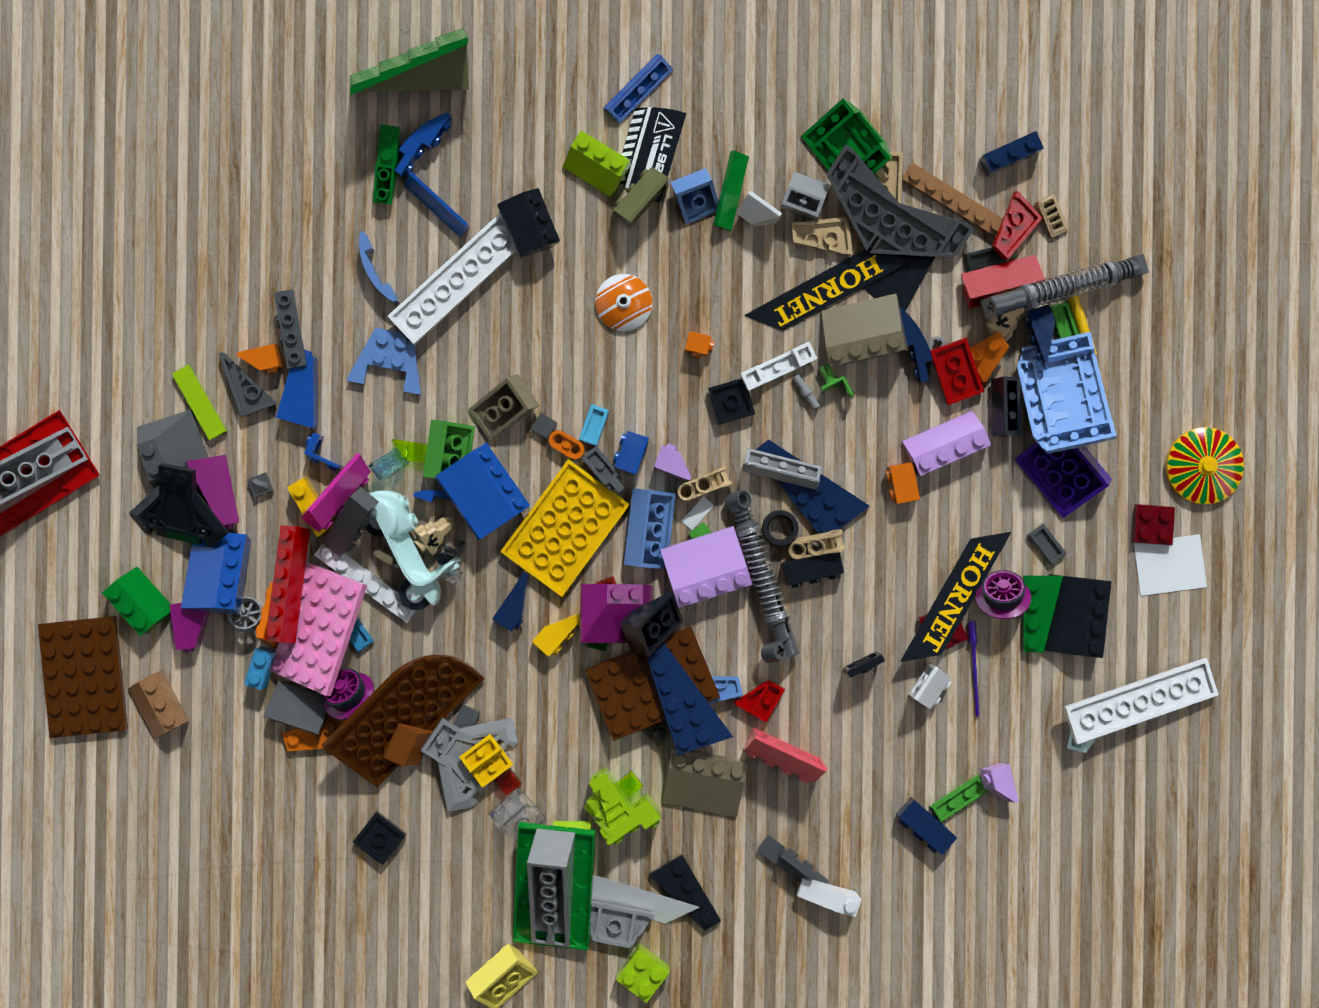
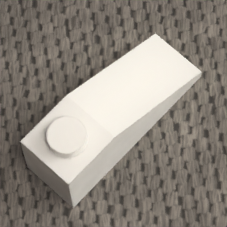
(830, 896)

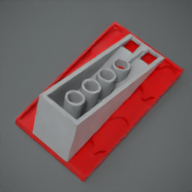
(42, 468)

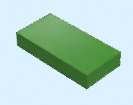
(1064, 320)

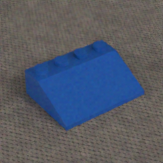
(482, 491)
(217, 575)

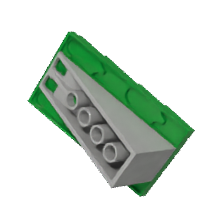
(554, 885)

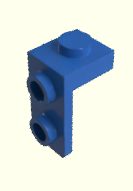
(313, 443)

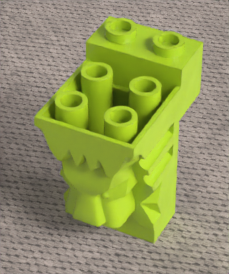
(615, 811)

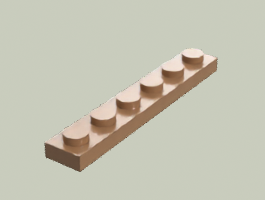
(952, 199)

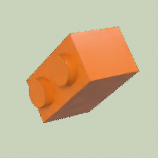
(902, 483)

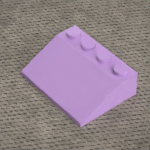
(706, 566)

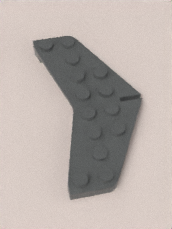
(898, 226)

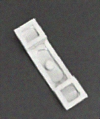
(778, 366)

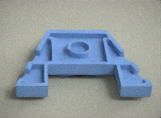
(389, 351)

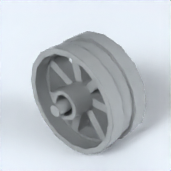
(246, 615)

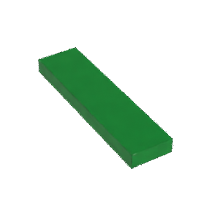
(731, 190)

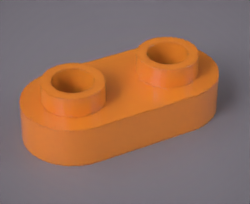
(566, 445)

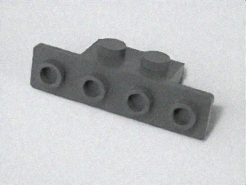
(290, 329)
(789, 861)

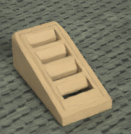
(1058, 212)

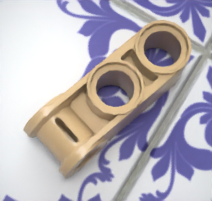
(713, 479)
(830, 542)

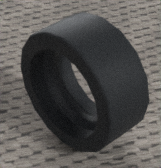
(794, 528)

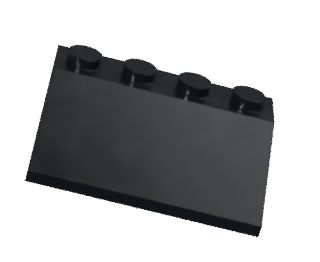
(1080, 617)

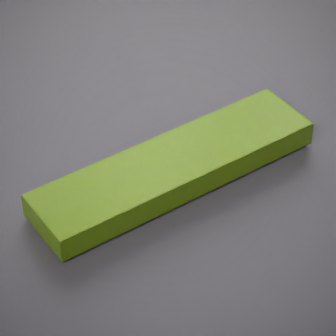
(199, 402)

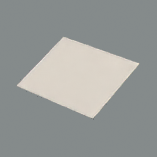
(1170, 566)

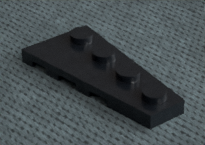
(682, 885)

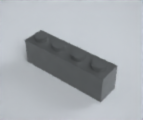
(350, 522)

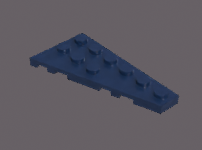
(827, 506)
(686, 710)

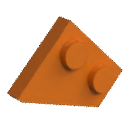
(988, 354)

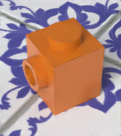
(699, 344)

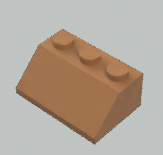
(158, 704)

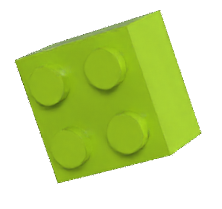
(642, 973)

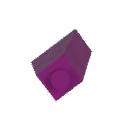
(188, 627)

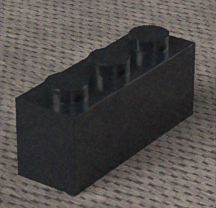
(1006, 406)
(812, 569)

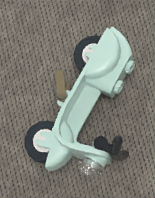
(395, 522)

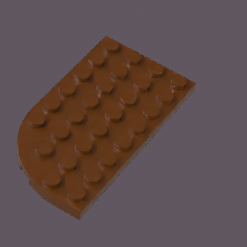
(413, 696)

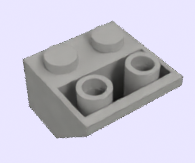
(805, 196)

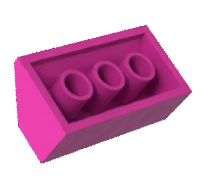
(337, 493)

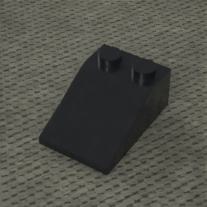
(651, 624)

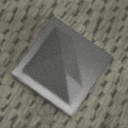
(260, 484)

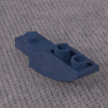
(919, 350)

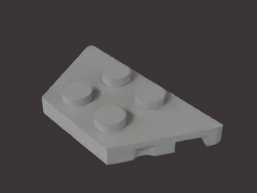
(618, 924)

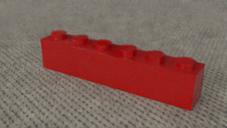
(287, 584)

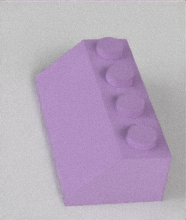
(946, 443)

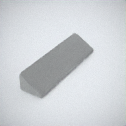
(782, 468)

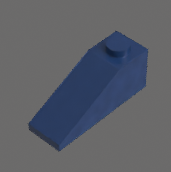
(512, 609)

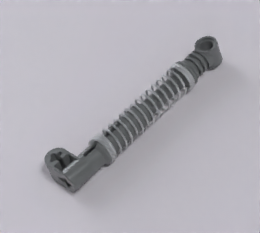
(1030, 295)
(777, 616)

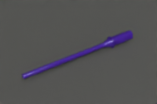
(973, 640)

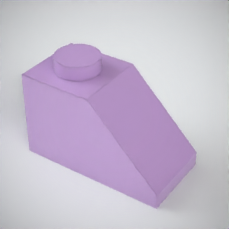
(672, 462)
(1000, 782)

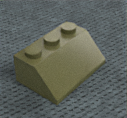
(640, 196)

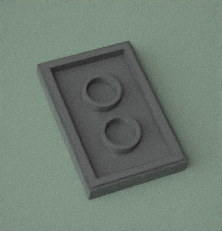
(297, 708)

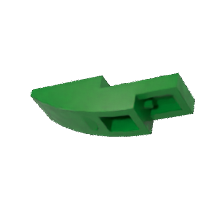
(387, 161)

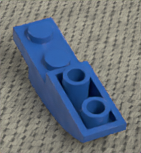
(425, 136)

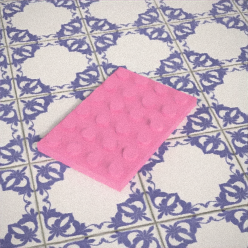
(323, 631)

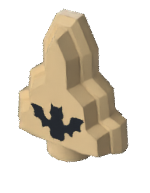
(1005, 323)
(432, 534)

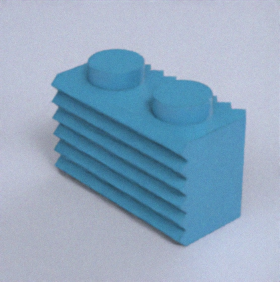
(260, 668)

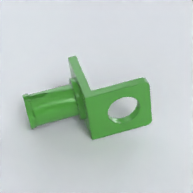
(832, 381)

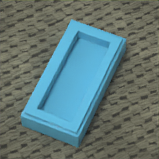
(594, 425)

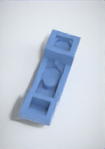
(366, 248)

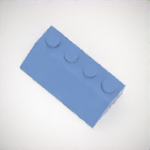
(649, 528)

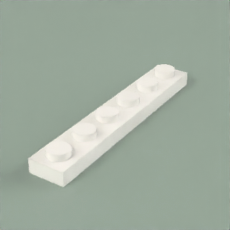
(375, 588)

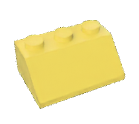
(501, 977)

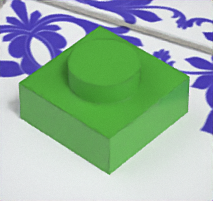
(699, 531)

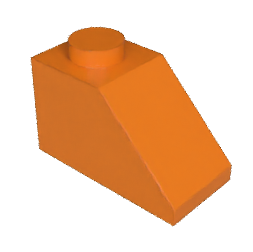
(263, 358)

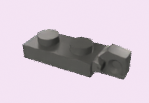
(604, 470)

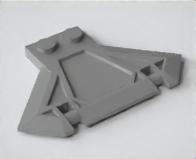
(450, 742)

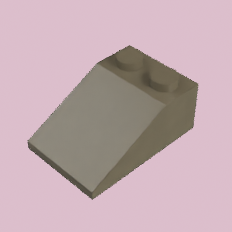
(503, 406)

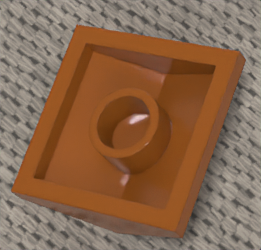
(406, 745)

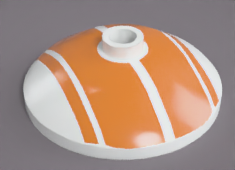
(626, 316)

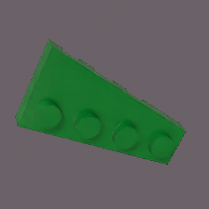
(1039, 615)

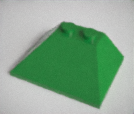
(847, 126)

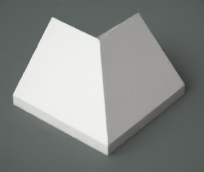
(758, 211)

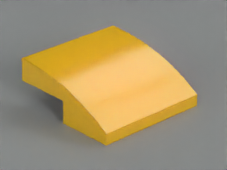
(486, 760)

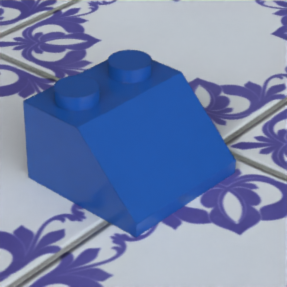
(631, 452)

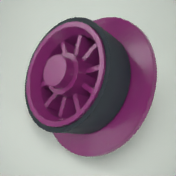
(1003, 595)
(348, 693)

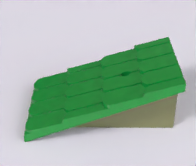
(427, 67)

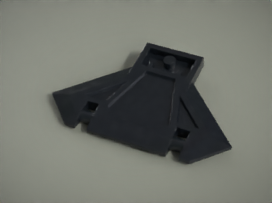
(178, 509)

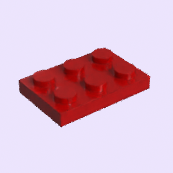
(956, 371)

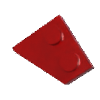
(761, 699)

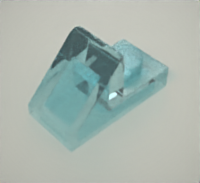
(388, 464)

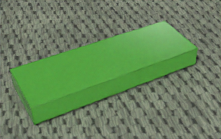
(958, 798)

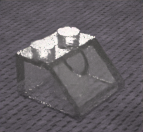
(515, 809)

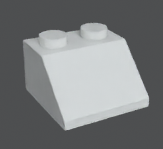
(930, 686)

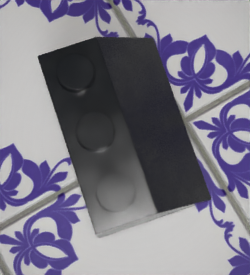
(528, 223)

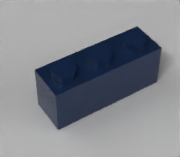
(1011, 153)
(925, 826)

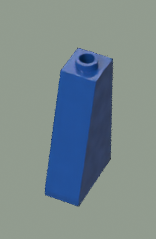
(300, 394)

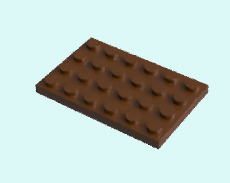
(82, 677)
(628, 690)

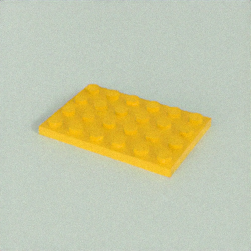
(565, 528)

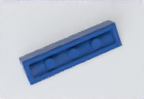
(638, 88)
(436, 204)

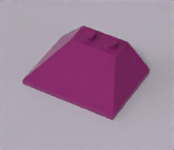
(606, 606)

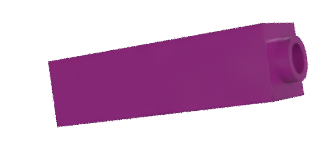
(216, 487)

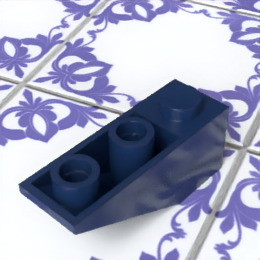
(1042, 326)

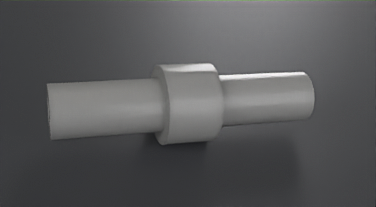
(806, 392)

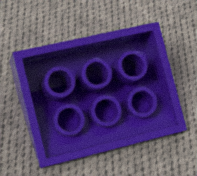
(1065, 476)

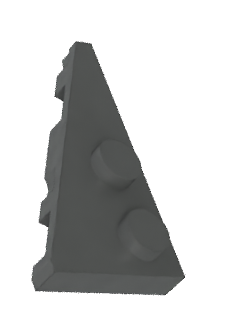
(246, 392)

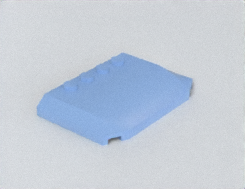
(1066, 398)

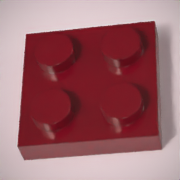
(1153, 524)

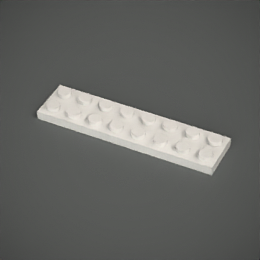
(454, 281)
(1140, 701)

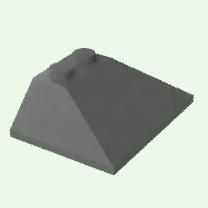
(169, 442)

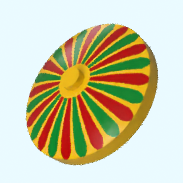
(1204, 465)

